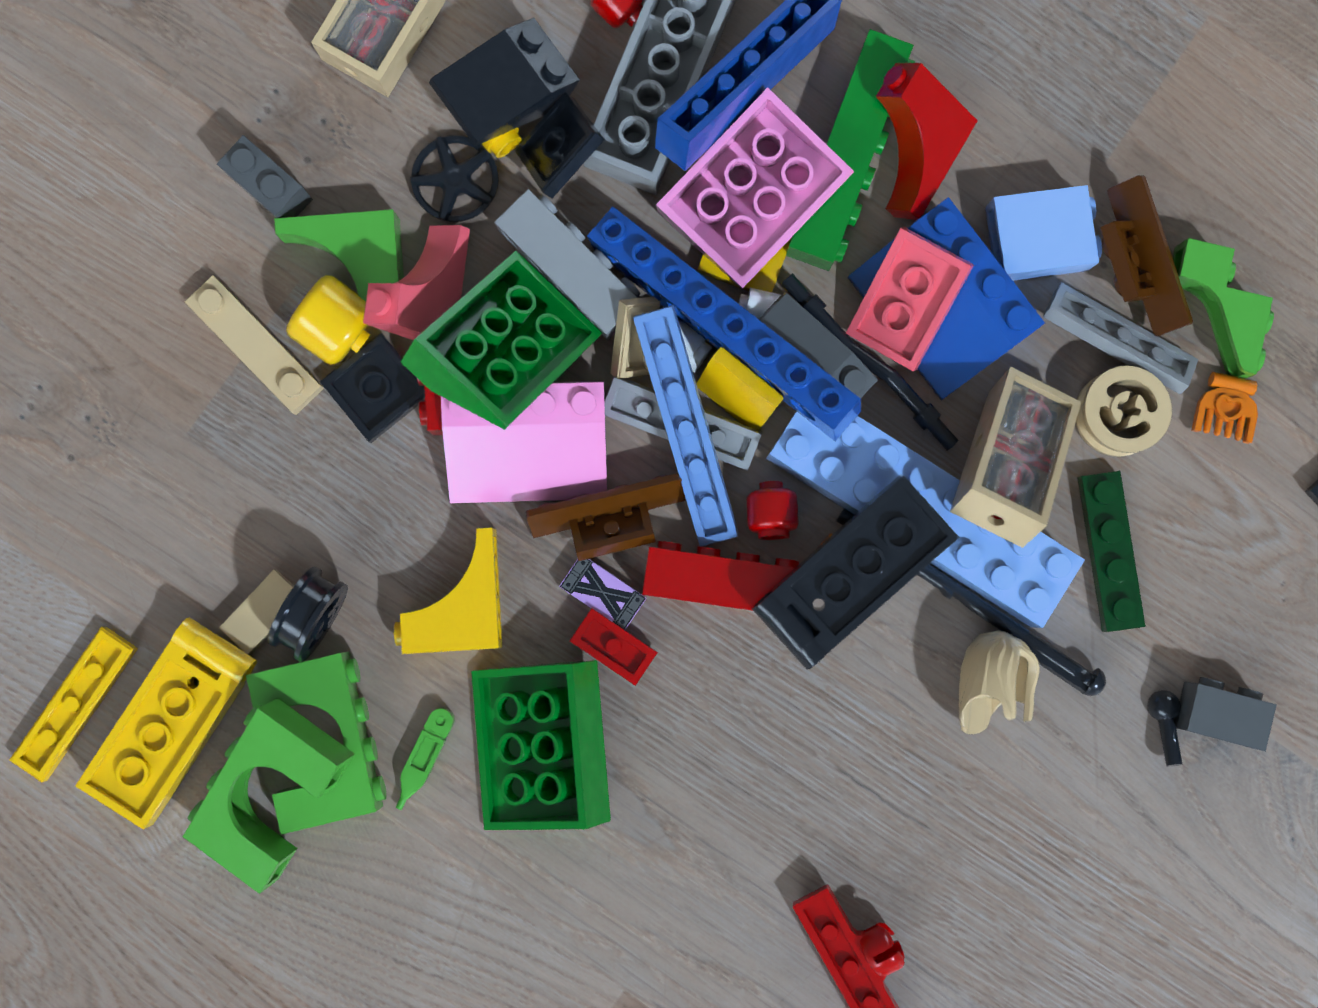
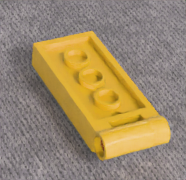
(167, 724)

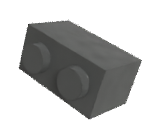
(264, 180)
(1224, 714)

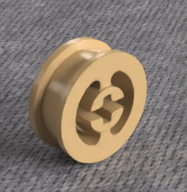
(1147, 411)

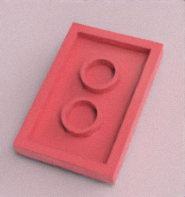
(909, 298)

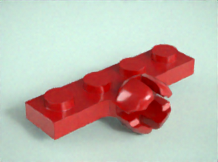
(854, 957)

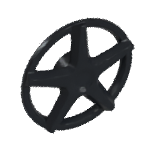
(454, 178)

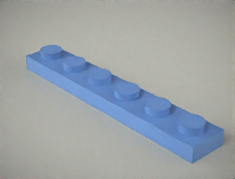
(686, 425)

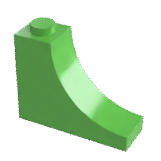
(361, 240)

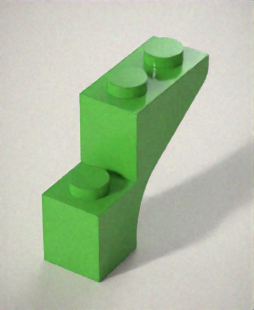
(1235, 315)

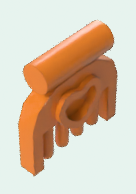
(1228, 402)

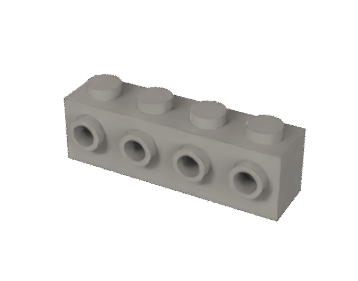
(565, 261)

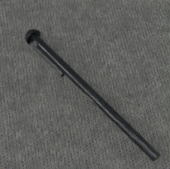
(1049, 657)

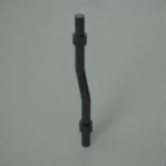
(925, 414)

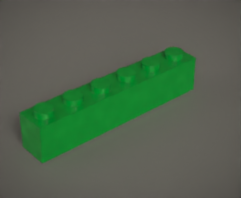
(854, 139)

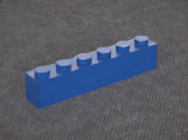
(742, 76)

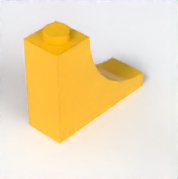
(466, 616)

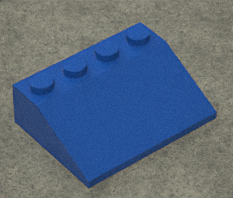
(986, 315)

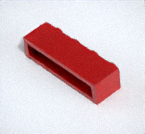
(709, 577)

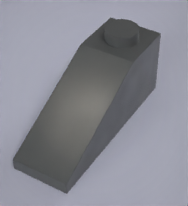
(818, 344)

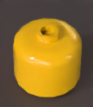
(329, 320)

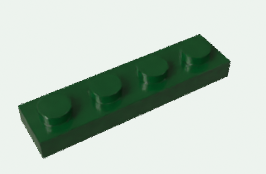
(1111, 551)

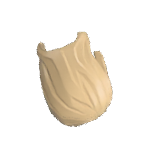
(995, 673)

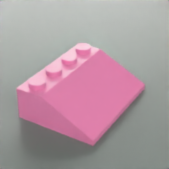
(754, 188)
(542, 456)

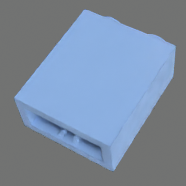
(1044, 232)

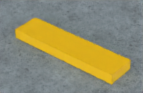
(73, 704)

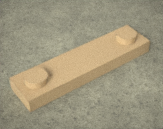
(254, 345)

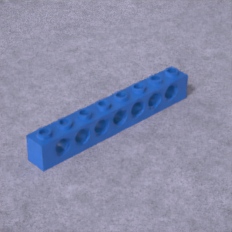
(725, 323)

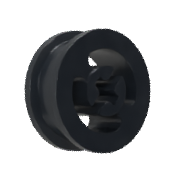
(307, 614)

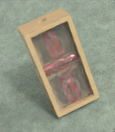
(374, 38)
(1016, 458)

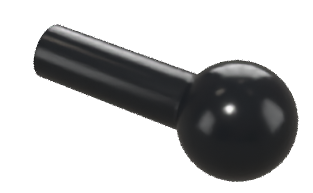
(1165, 708)

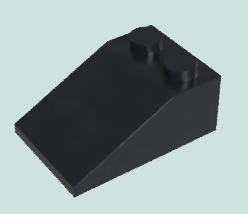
(505, 82)

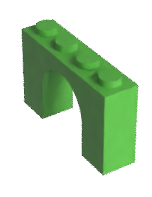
(331, 686)
(225, 821)

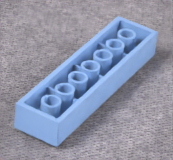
(866, 460)

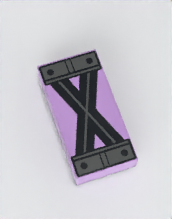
(603, 592)

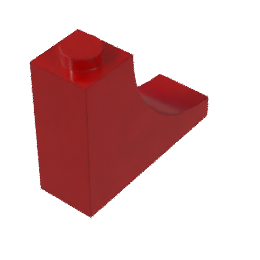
(929, 135)

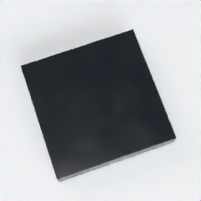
(559, 145)
(374, 388)

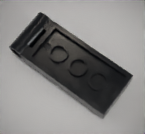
(855, 572)

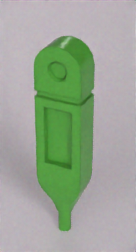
(425, 753)

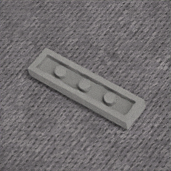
(1120, 337)
(639, 408)

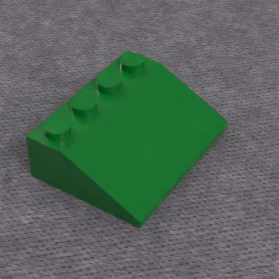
(501, 343)
(541, 747)

